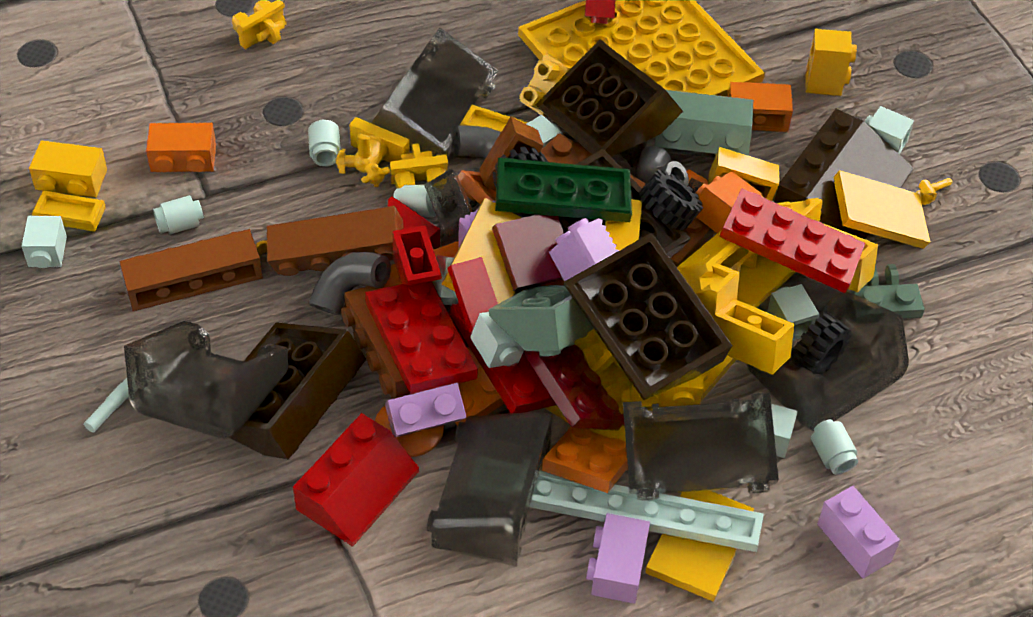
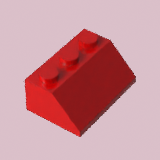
(355, 480)

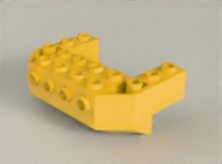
(737, 281)

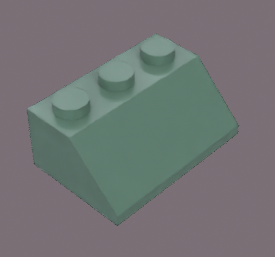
(707, 125)
(542, 319)

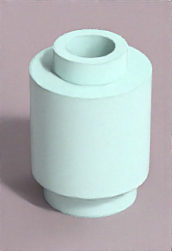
(324, 142)
(416, 199)
(178, 215)
(834, 446)

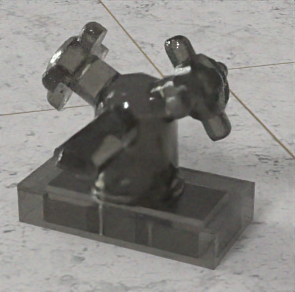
(448, 202)

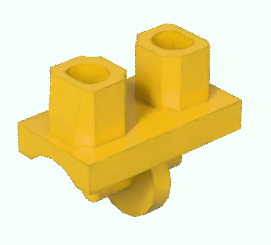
(262, 25)
(547, 74)
(417, 167)

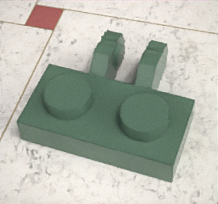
(897, 297)

